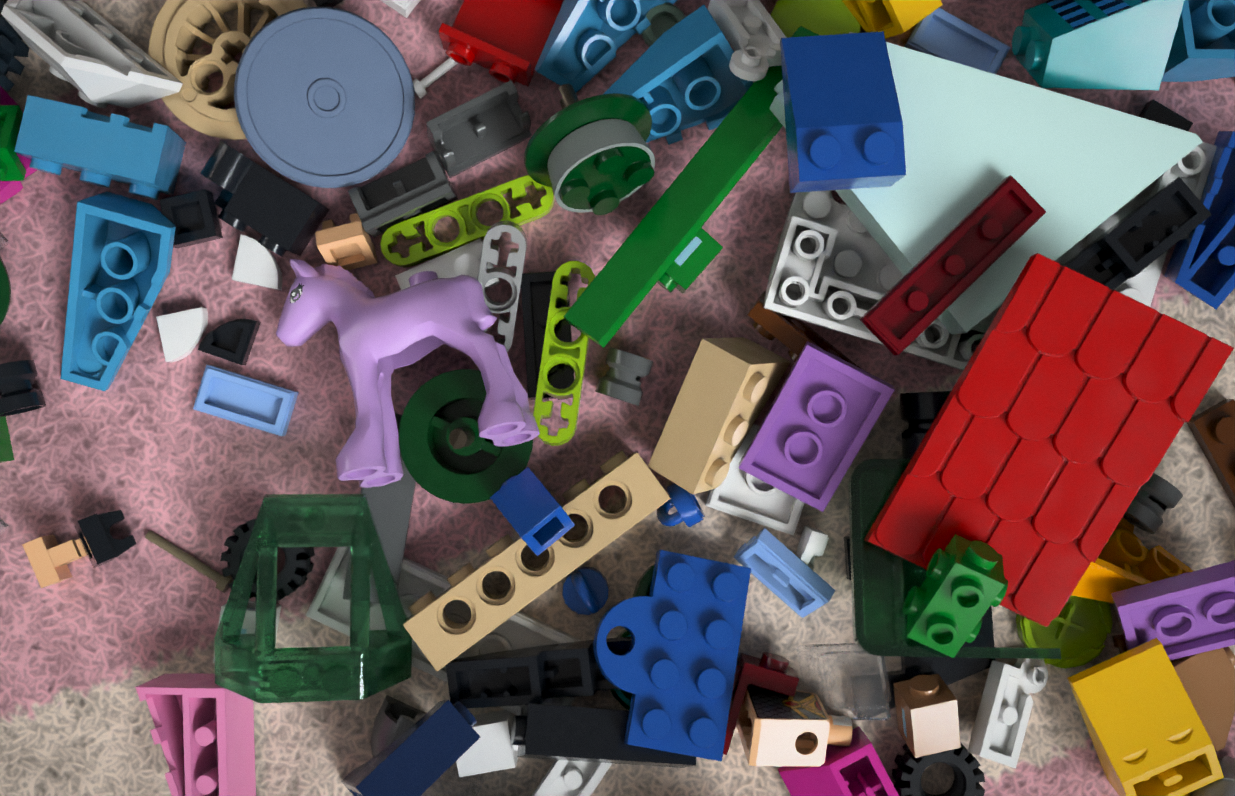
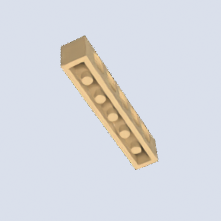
(445, 640)

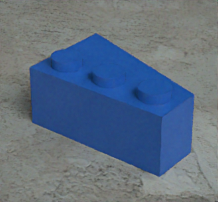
(1207, 258)

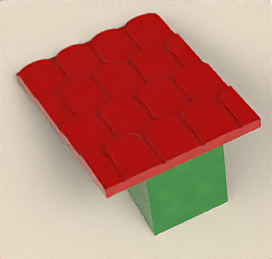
(1050, 433)

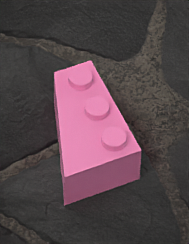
(202, 734)

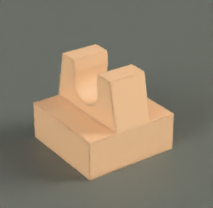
(346, 244)
(51, 560)

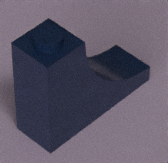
(417, 755)

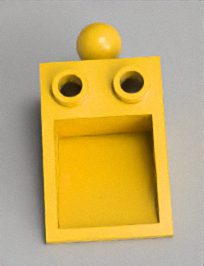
(1145, 725)

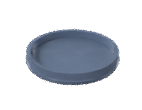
(324, 97)

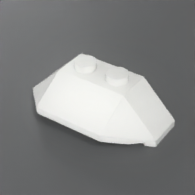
(89, 53)

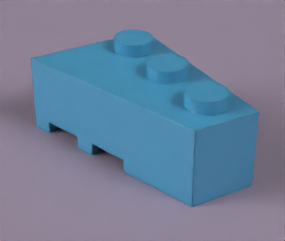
(100, 147)

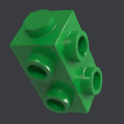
(955, 595)

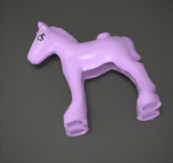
(395, 333)

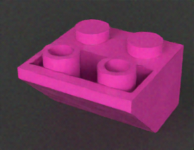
(846, 772)

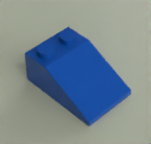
(841, 113)

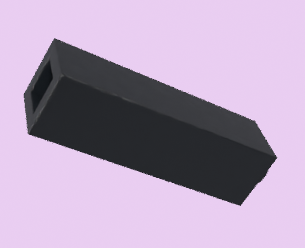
(584, 736)

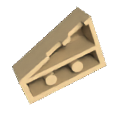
(715, 411)

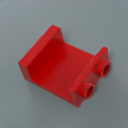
(501, 36)

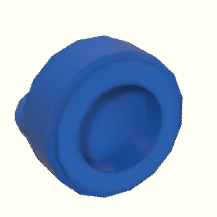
(687, 508)
(585, 590)

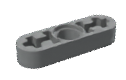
(516, 258)

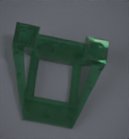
(311, 674)

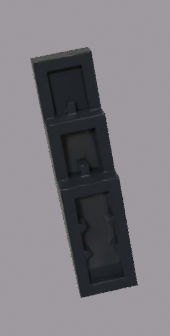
(1141, 236)
(530, 674)

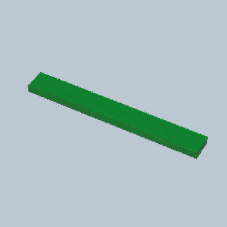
(680, 212)

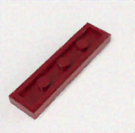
(952, 265)

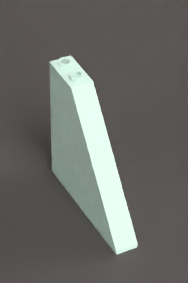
(975, 130)

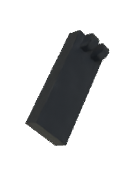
(535, 305)

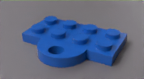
(679, 654)

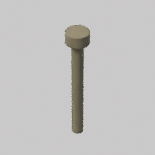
(222, 582)

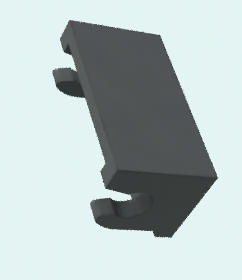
(479, 129)
(402, 194)

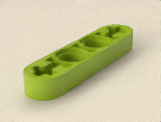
(465, 213)
(561, 352)

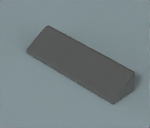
(392, 512)

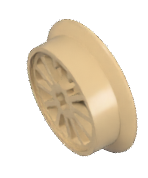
(172, 44)

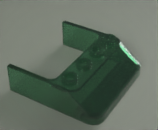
(884, 580)

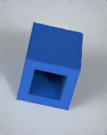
(532, 511)

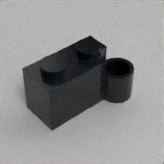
(262, 202)

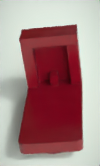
(767, 672)

